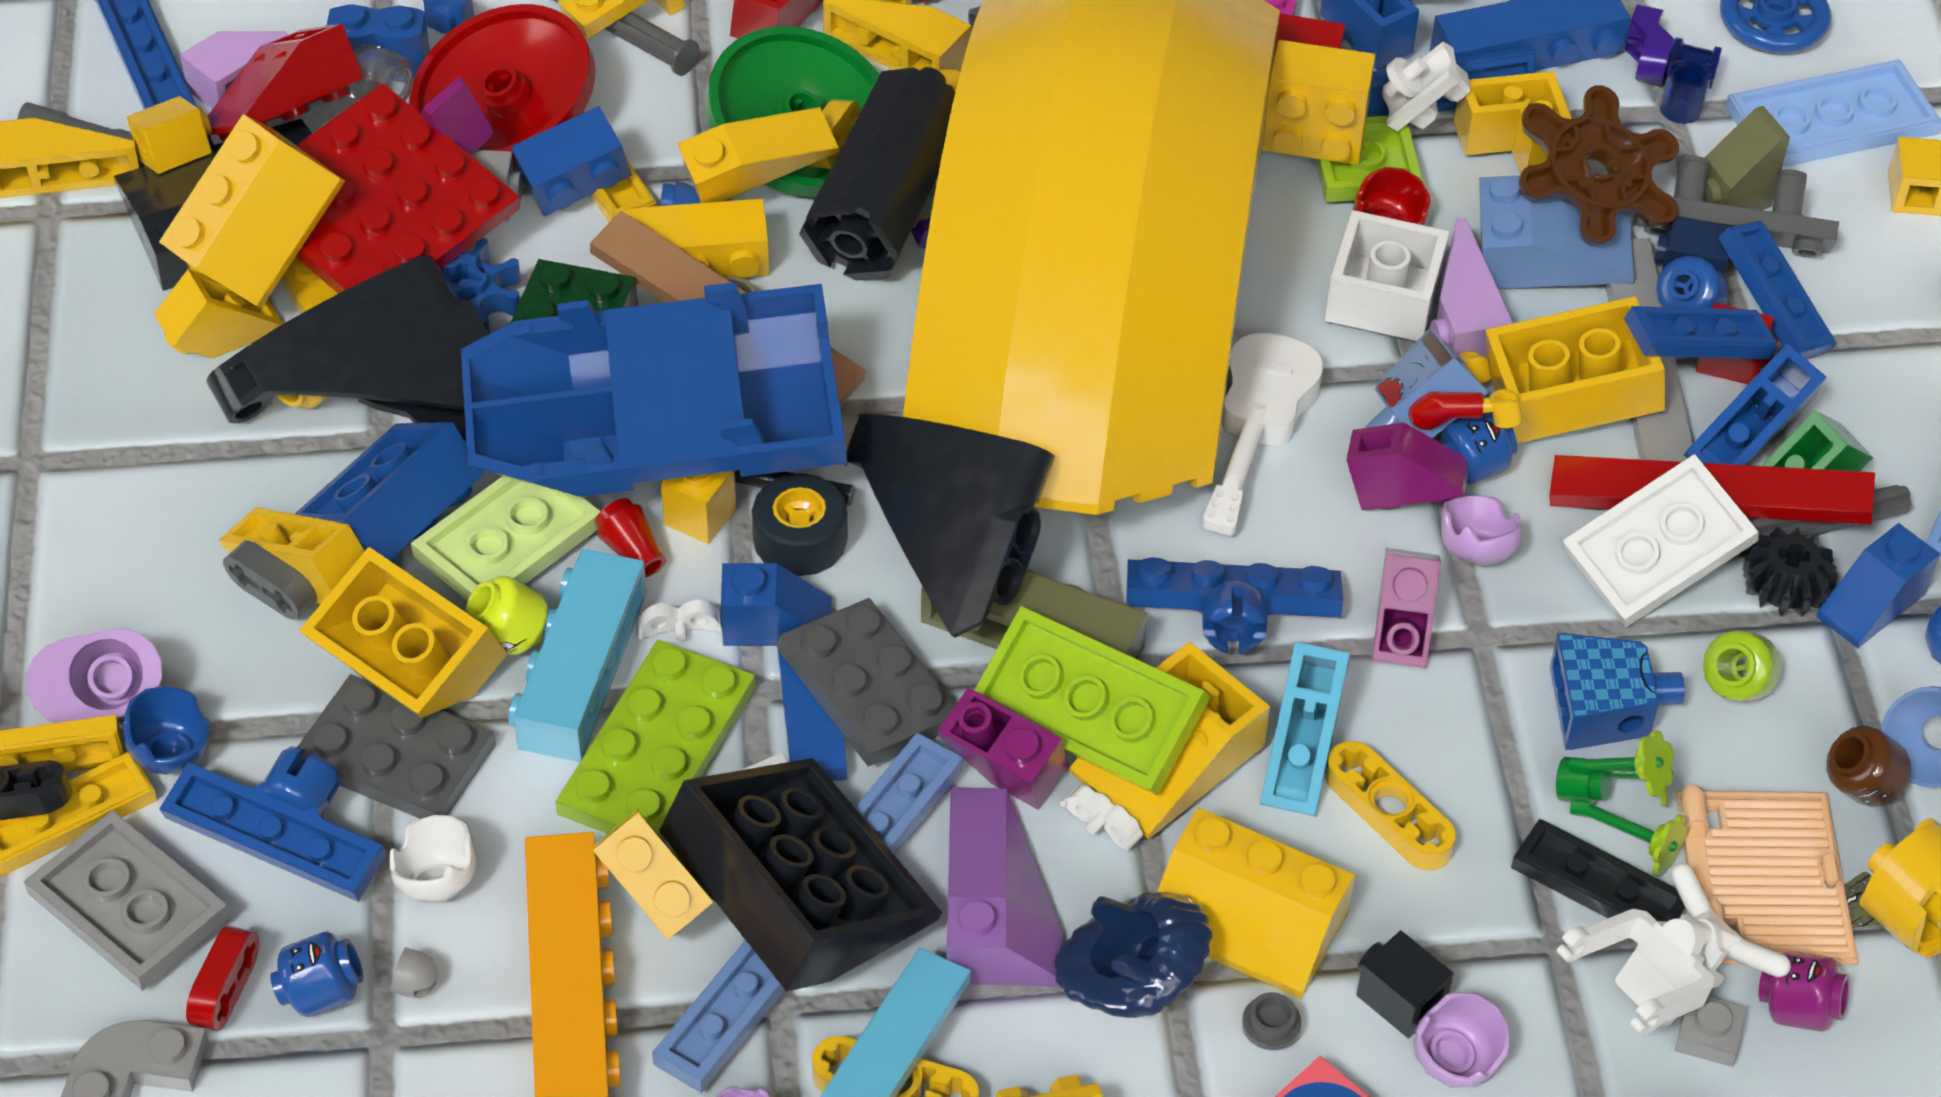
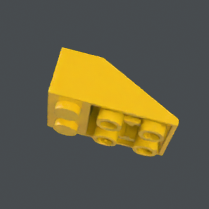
(1222, 740)

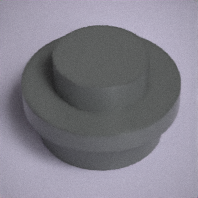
(1271, 1021)

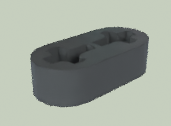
(269, 580)

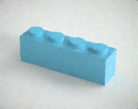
(578, 655)

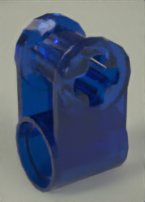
(1688, 80)

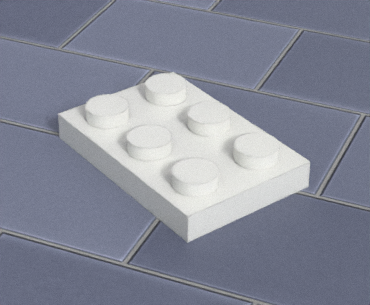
(1660, 540)

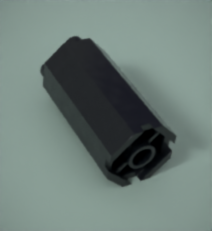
(881, 174)

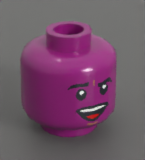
(1809, 994)

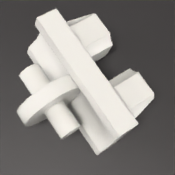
(1419, 84)

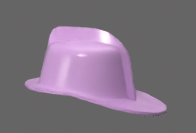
(92, 674)

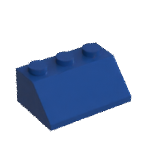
(398, 486)

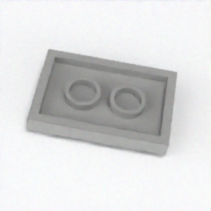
(127, 900)

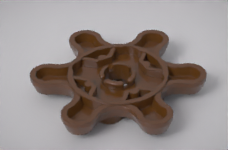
(1601, 138)

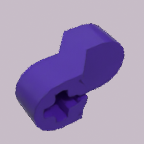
(1649, 44)

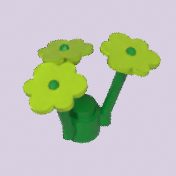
(1589, 780)

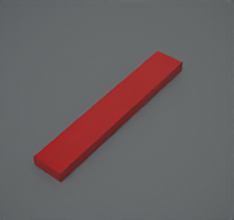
(1756, 490)

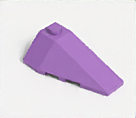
(996, 897)

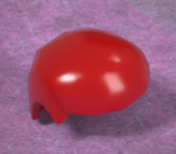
(1393, 195)

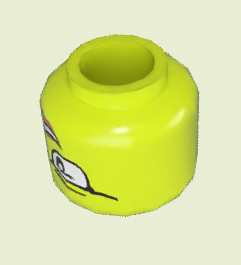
(510, 611)

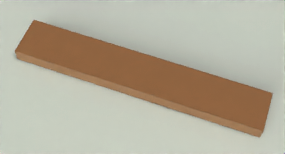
(680, 277)

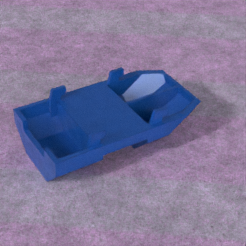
(656, 391)

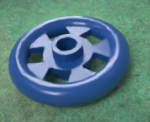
(1776, 18)

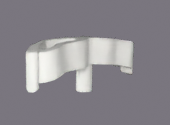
(689, 616)
(1100, 812)

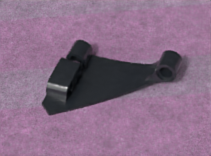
(375, 341)
(956, 508)

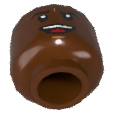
(1868, 766)

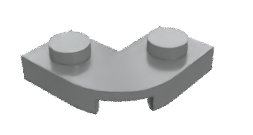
(137, 1054)

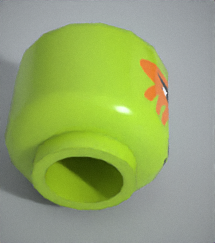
(1724, 666)

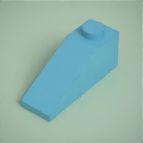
(1305, 728)

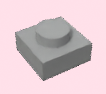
(1712, 1031)

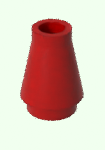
(629, 535)

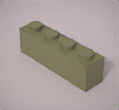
(1091, 615)

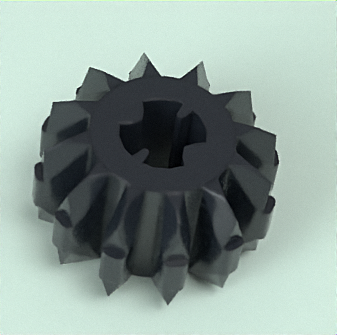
(1789, 571)

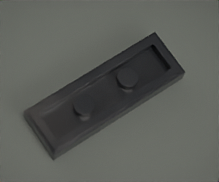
(1593, 875)

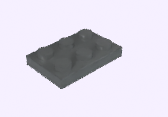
(866, 680)
(394, 753)

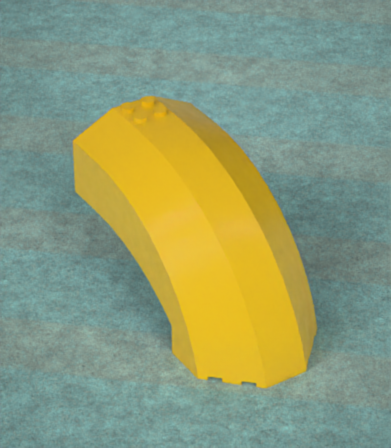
(1095, 237)

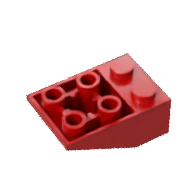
(288, 77)

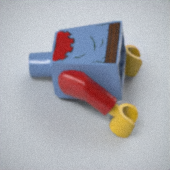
(1438, 386)

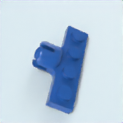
(1234, 597)
(279, 821)

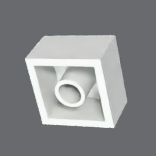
(1386, 275)

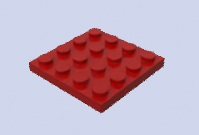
(401, 194)

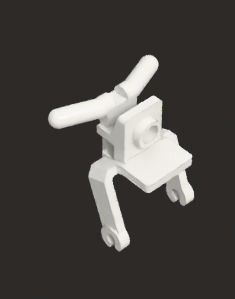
(1675, 958)

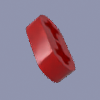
(222, 977)

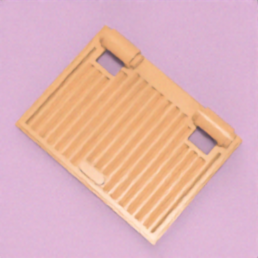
(1771, 868)

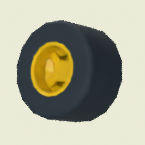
(800, 523)

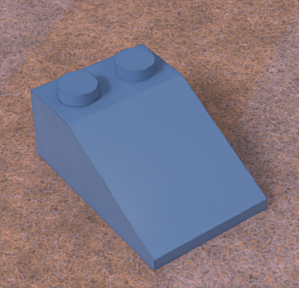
(1541, 241)

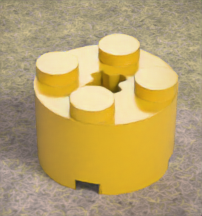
(1907, 889)

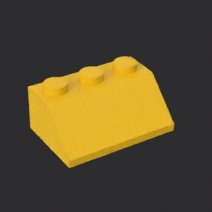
(252, 210)
(404, 636)
(1264, 900)

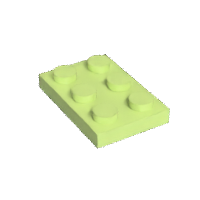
(504, 532)

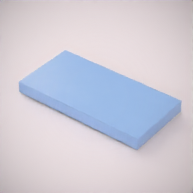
(1843, 111)

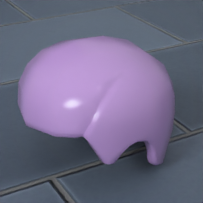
(1478, 530)
(1462, 1039)

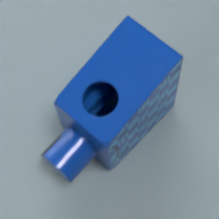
(1608, 689)

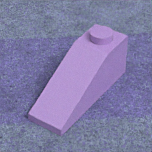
(1468, 296)

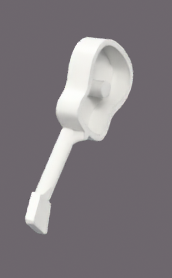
(1268, 388)

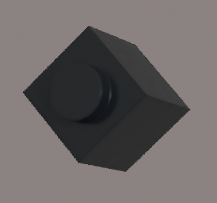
(1402, 981)

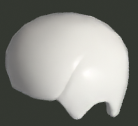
(434, 859)

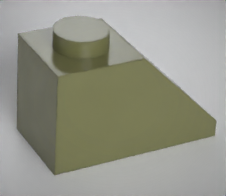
(1747, 163)

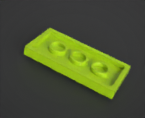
(1094, 698)
(656, 738)

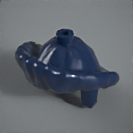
(1135, 954)

